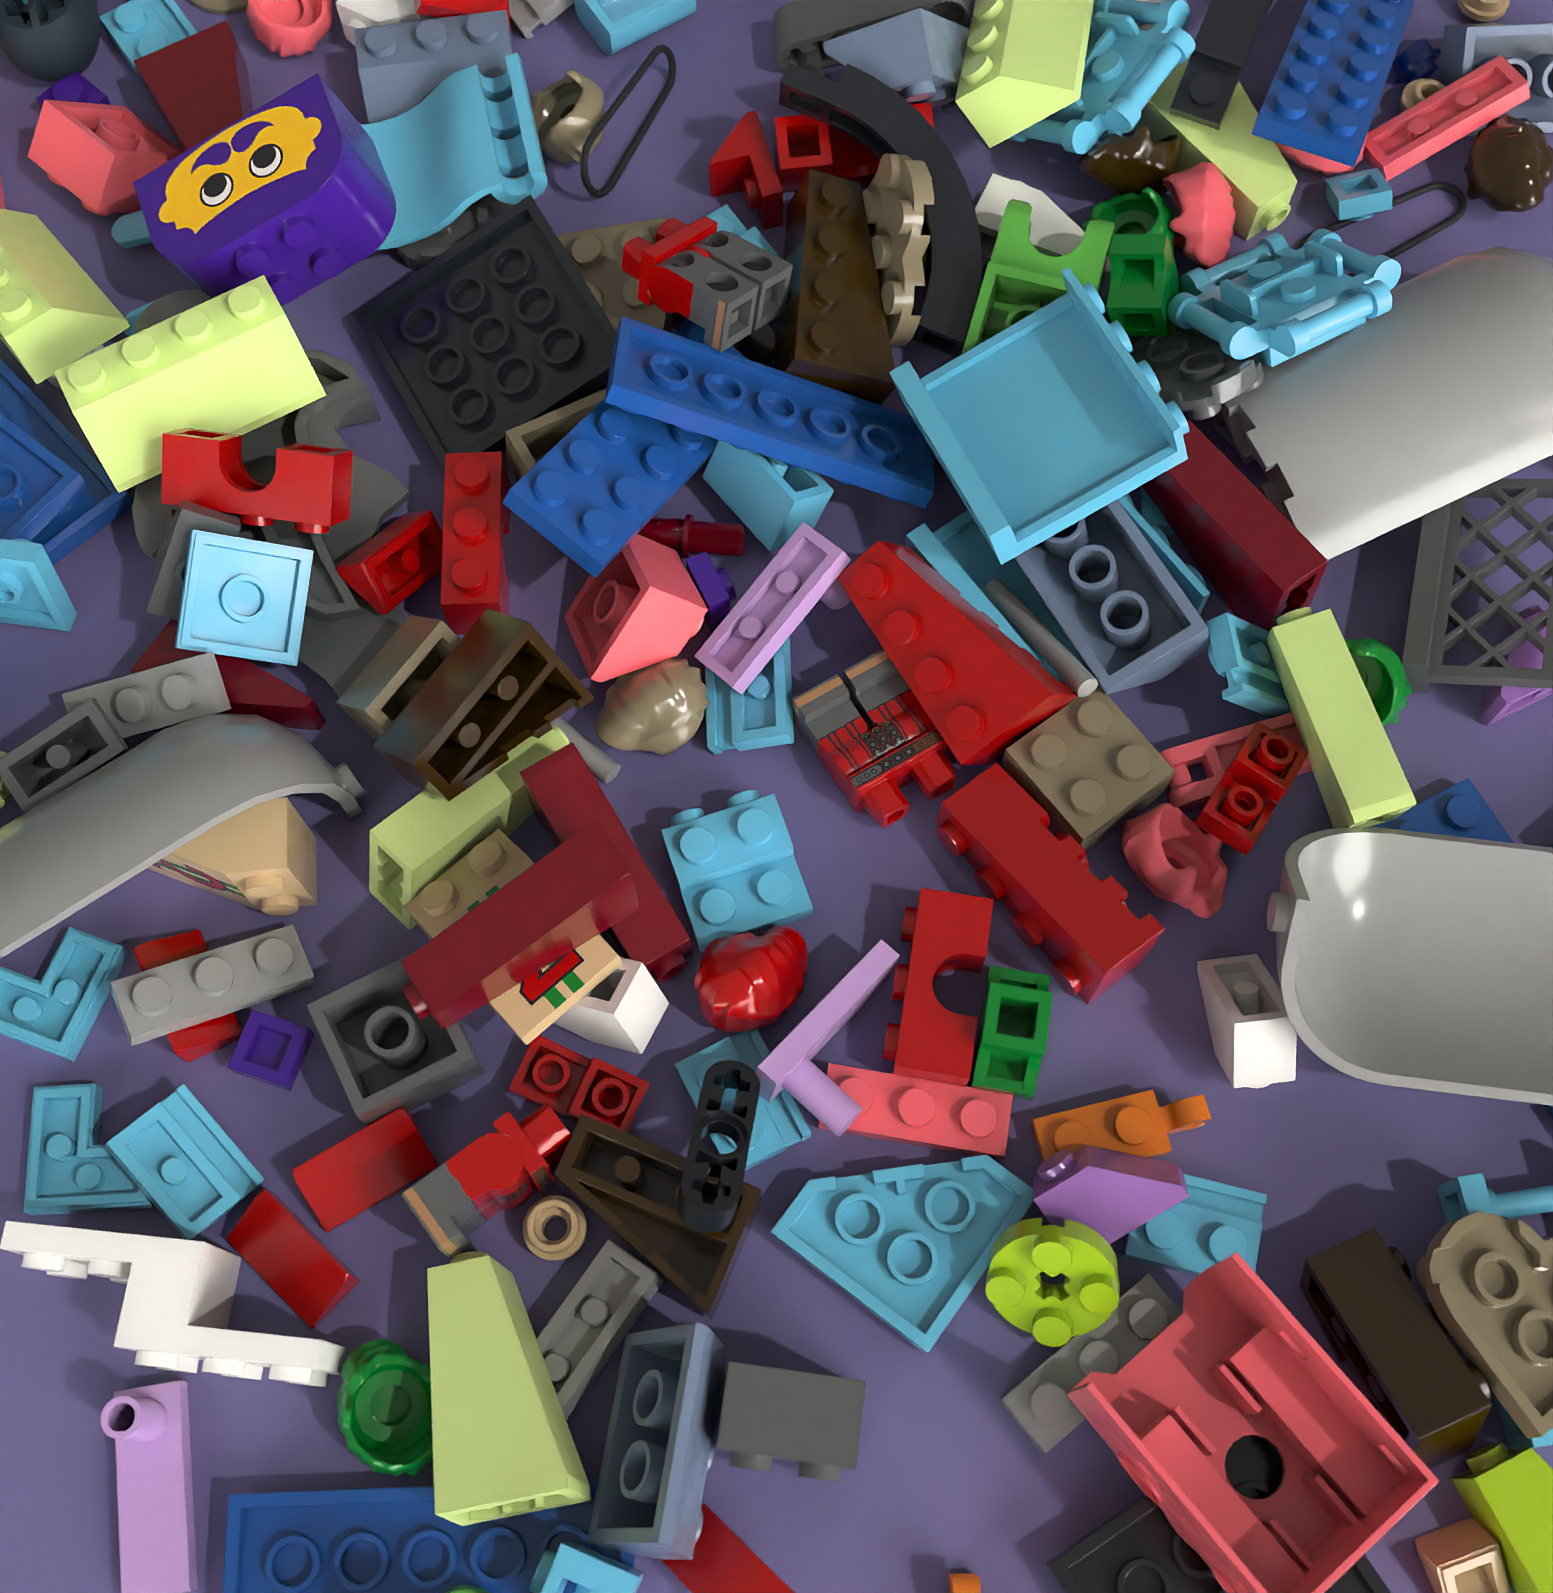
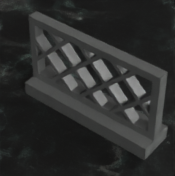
(1436, 590)

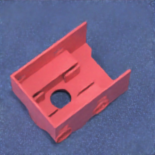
(1241, 1370)

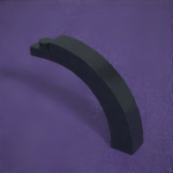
(1218, 60)
(891, 125)

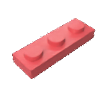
(1445, 117)
(926, 1112)

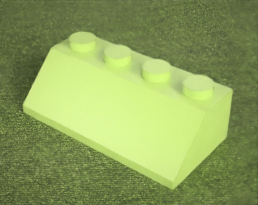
(1022, 63)
(47, 300)
(204, 369)

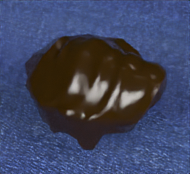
(1132, 162)
(1509, 165)

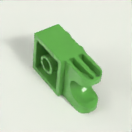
(1025, 280)

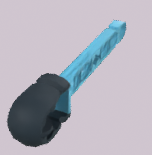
(57, 41)

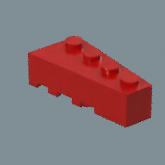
(953, 657)
(1045, 884)

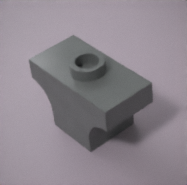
(172, 552)

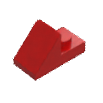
(747, 166)

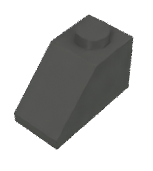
(61, 755)

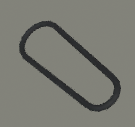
(643, 129)
(1405, 197)

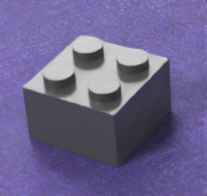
(386, 1050)
(792, 1419)

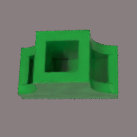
(1142, 283)
(1012, 1031)

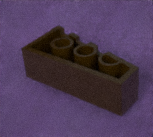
(834, 303)

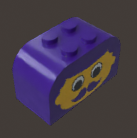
(272, 196)

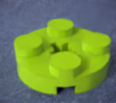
(1045, 1309)

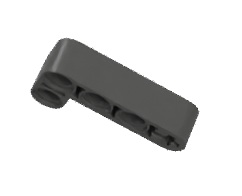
(806, 24)

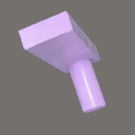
(775, 606)
(790, 1063)
(154, 1487)

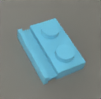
(145, 27)
(1242, 656)
(759, 715)
(775, 1123)
(185, 1163)
(1200, 1229)

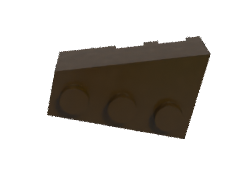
(480, 705)
(636, 1194)
(1396, 1346)

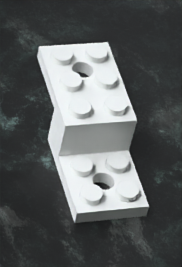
(174, 1303)

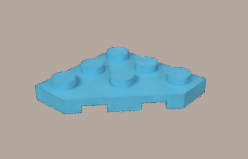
(906, 1236)

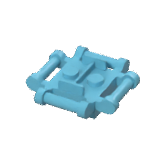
(1119, 71)
(1283, 297)

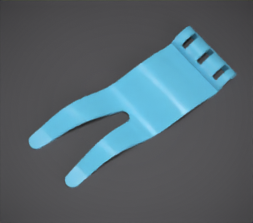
(438, 157)

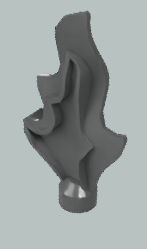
(339, 625)

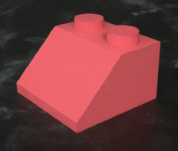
(98, 152)
(635, 611)

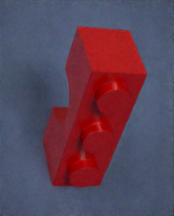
(809, 144)
(307, 486)
(473, 538)
(945, 935)

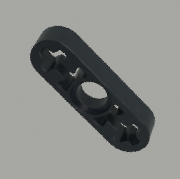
(703, 1162)

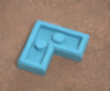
(63, 1005)
(65, 1159)

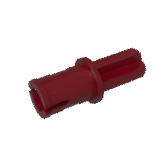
(696, 536)

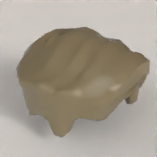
(567, 115)
(653, 708)

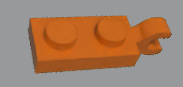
(1122, 1124)

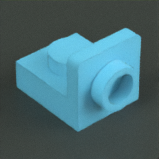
(587, 1568)

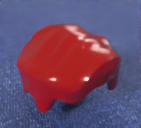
(751, 978)

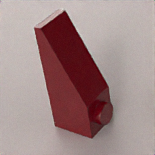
(246, 685)

